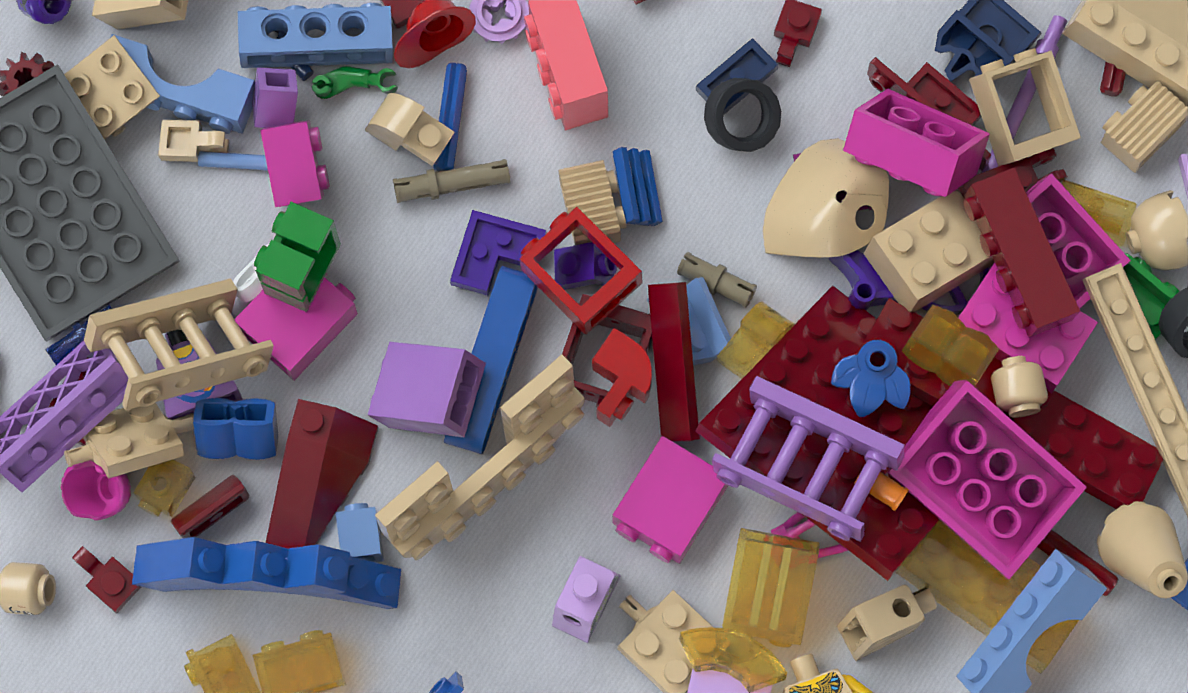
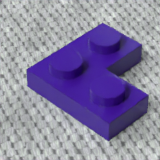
(484, 244)

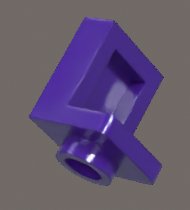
(582, 266)

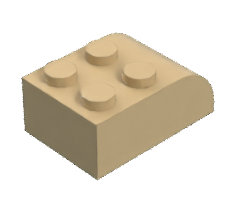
(928, 252)

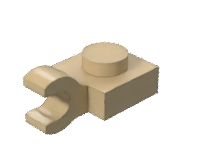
(185, 139)

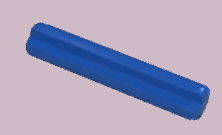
(451, 112)

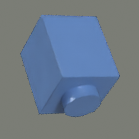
(360, 532)

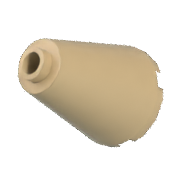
(1144, 549)

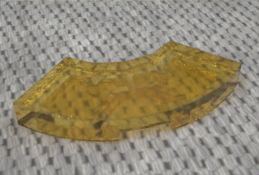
(732, 654)

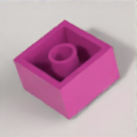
(294, 163)

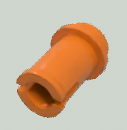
(888, 491)

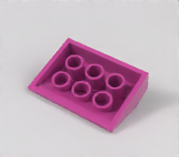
(986, 478)

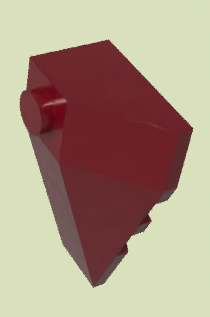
(319, 467)

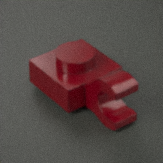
(795, 26)
(110, 581)

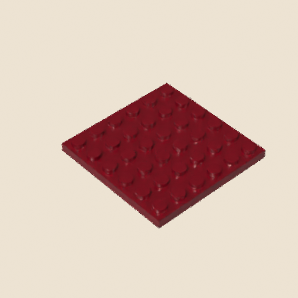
(805, 366)

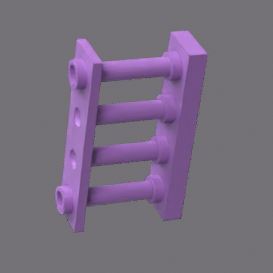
(805, 419)

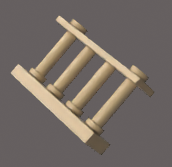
(168, 313)

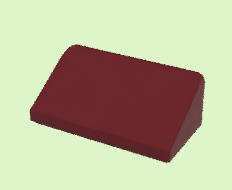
(210, 508)

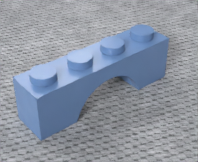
(220, 100)
(1055, 594)

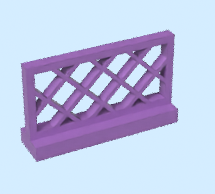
(59, 427)

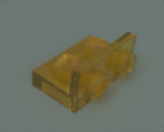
(221, 668)

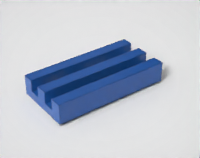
(639, 188)

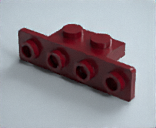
(930, 89)

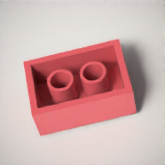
(566, 62)

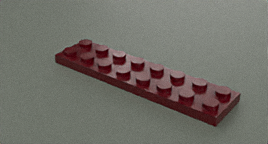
(1096, 451)

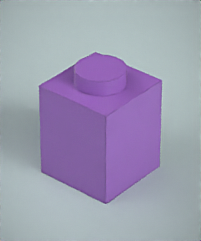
(274, 97)

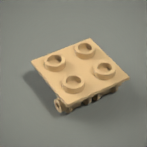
(111, 87)

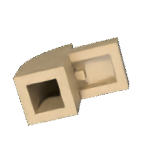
(406, 124)

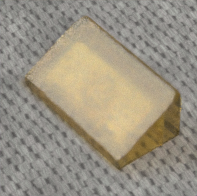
(1108, 211)

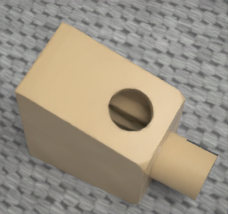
(885, 619)

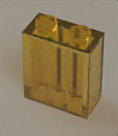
(771, 587)

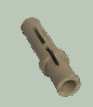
(451, 181)

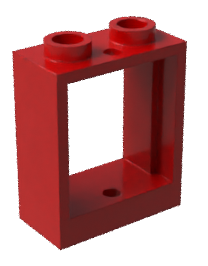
(607, 297)

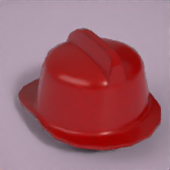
(432, 30)

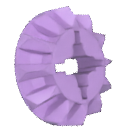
(504, 28)

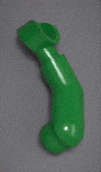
(346, 77)

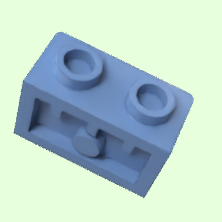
(706, 325)

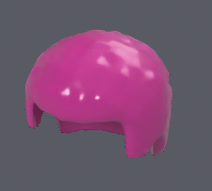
(92, 494)

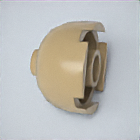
(1160, 232)

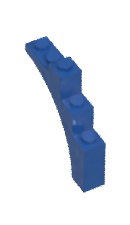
(265, 568)

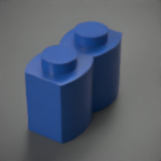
(235, 428)

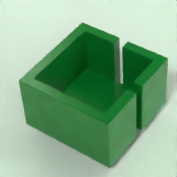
(297, 256)

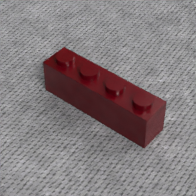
(1020, 252)

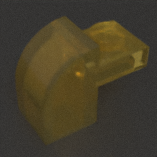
(757, 335)

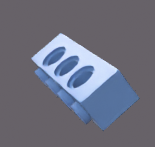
(332, 48)

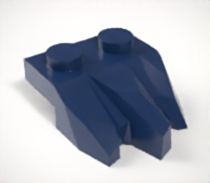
(984, 34)

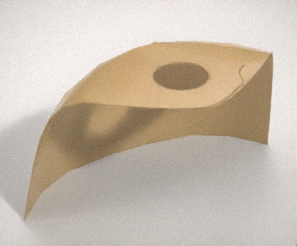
(804, 209)

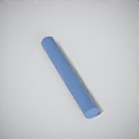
(232, 160)

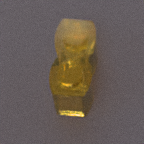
(949, 347)

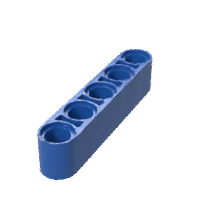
(497, 347)

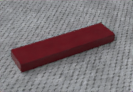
(673, 361)

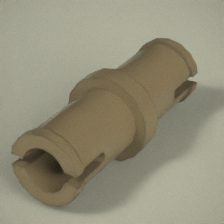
(717, 279)

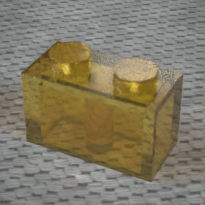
(301, 666)

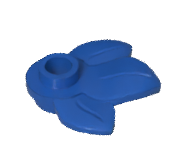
(872, 384)

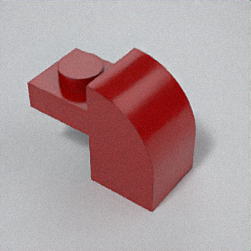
(630, 371)

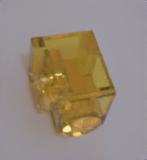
(167, 500)

